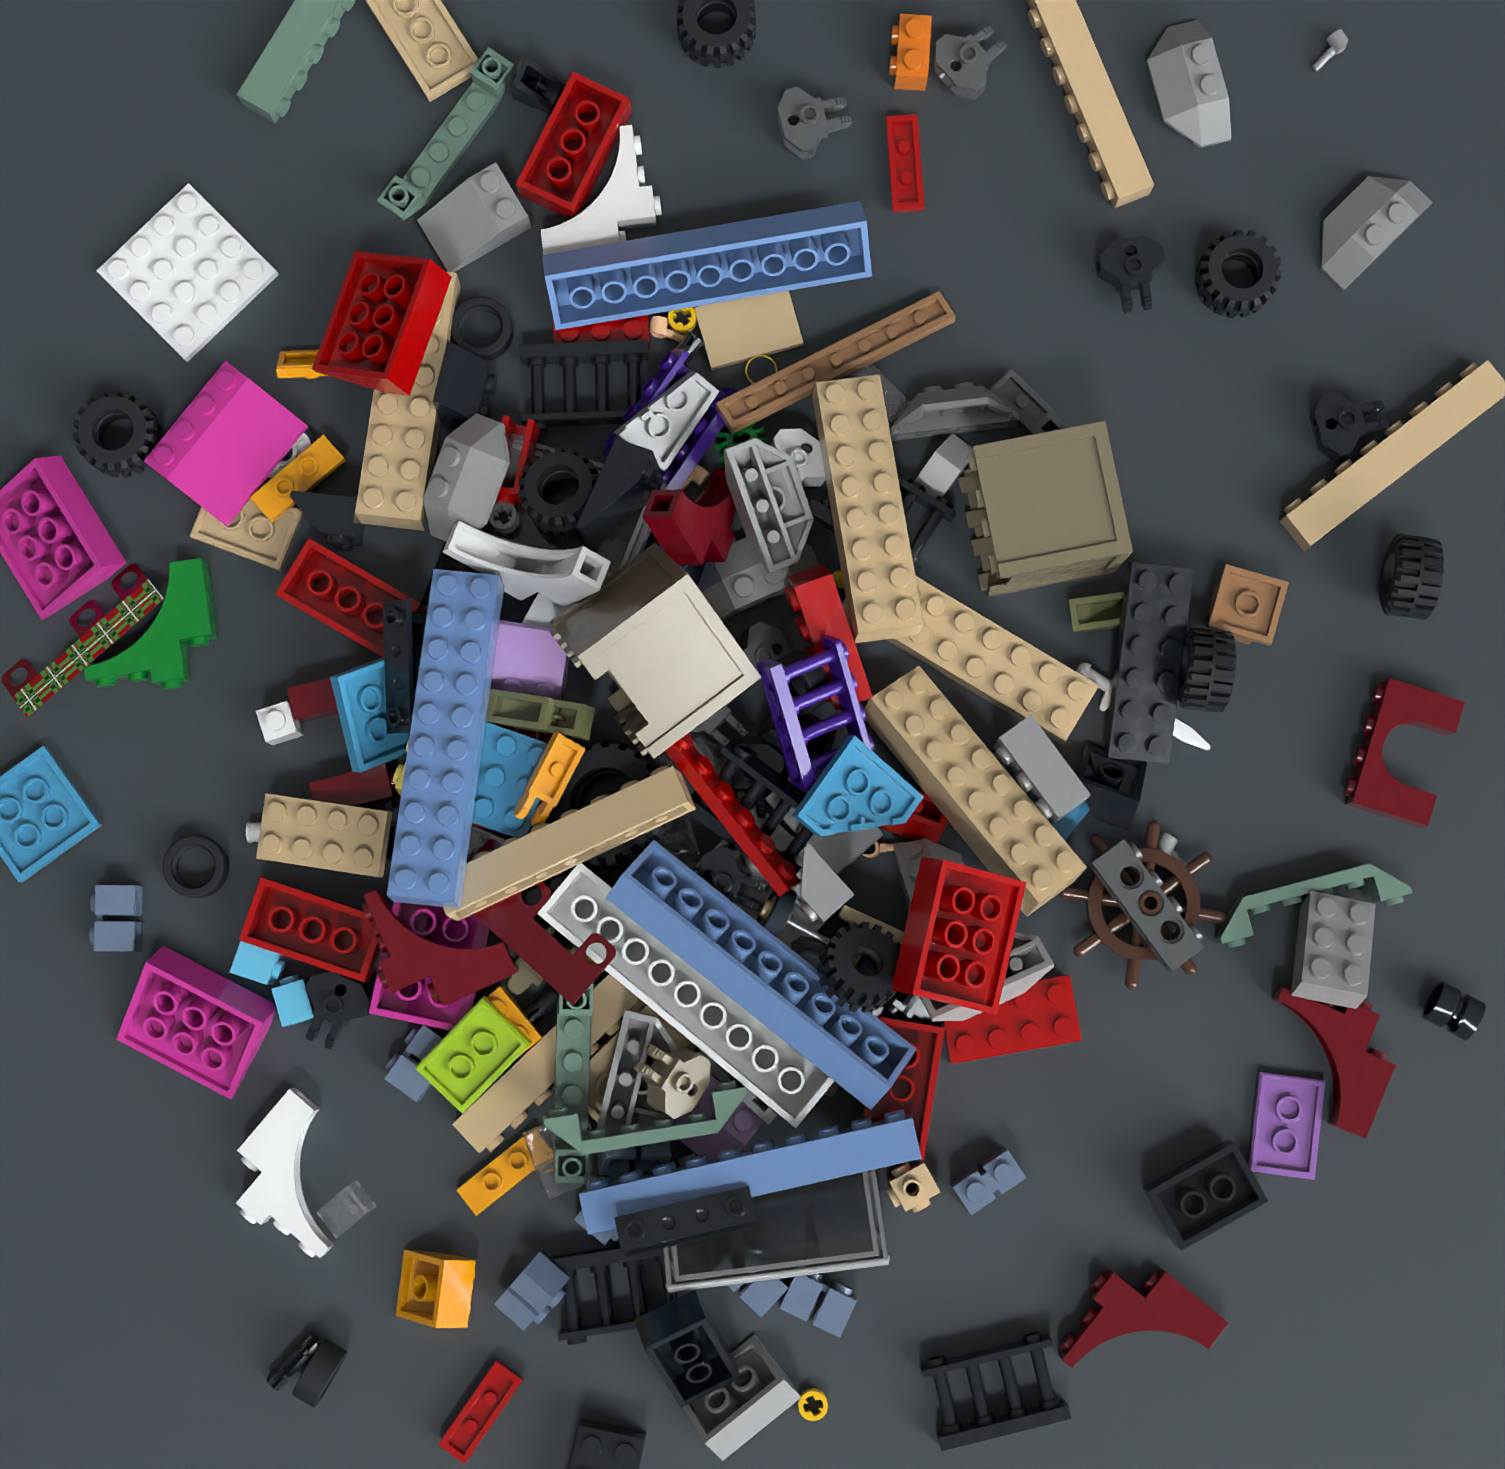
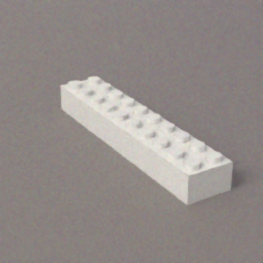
(686, 998)

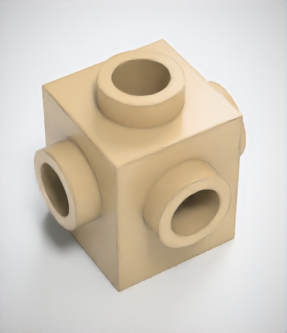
(924, 1188)

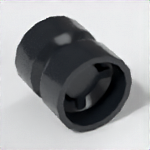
(1449, 1008)

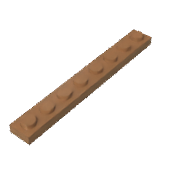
(835, 362)

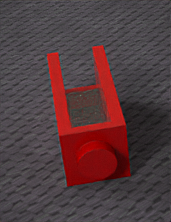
(521, 448)

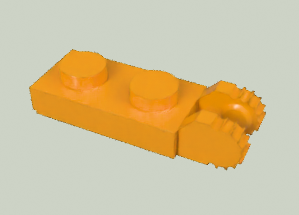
(550, 778)

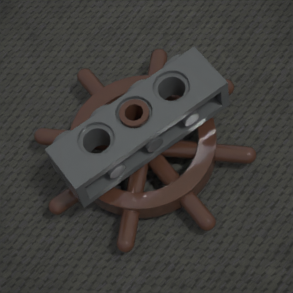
(1144, 905)

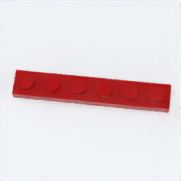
(734, 817)

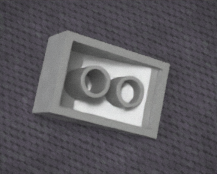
(474, 219)
(836, 849)

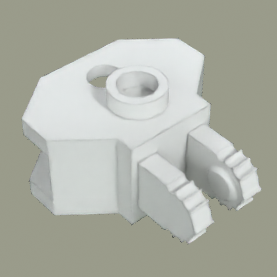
(806, 459)

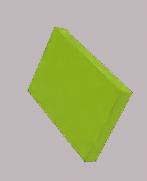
(473, 1055)

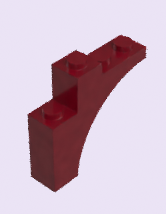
(695, 529)
(414, 958)
(1356, 1075)
(1122, 1310)

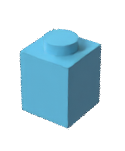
(257, 964)
(293, 1001)

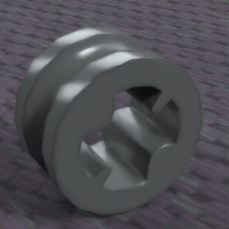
(513, 522)

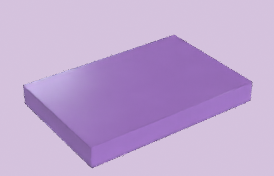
(1286, 1125)

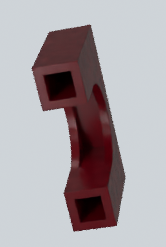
(1372, 785)
(357, 789)

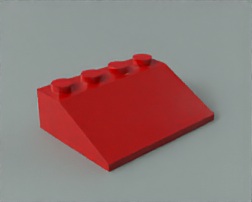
(383, 321)
(958, 935)

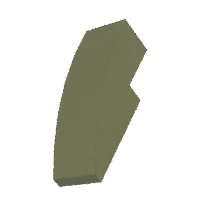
(1096, 612)
(540, 714)

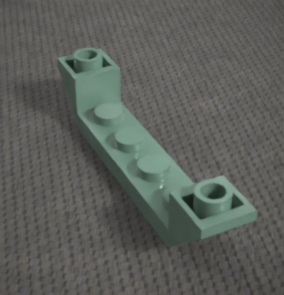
(452, 138)
(1381, 886)
(572, 1082)
(723, 1103)

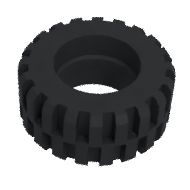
(599, 762)

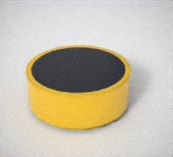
(759, 368)

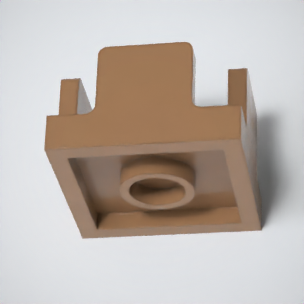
(1246, 605)

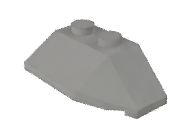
(1190, 84)
(1367, 226)
(953, 411)
(467, 476)
(768, 502)
(744, 581)
(1026, 965)
(626, 1090)

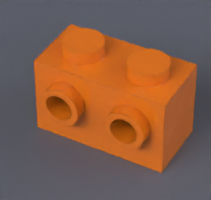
(912, 52)

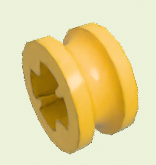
(679, 327)
(818, 1395)

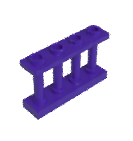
(701, 436)
(785, 708)

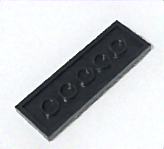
(1148, 662)

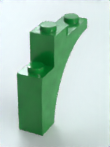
(162, 650)

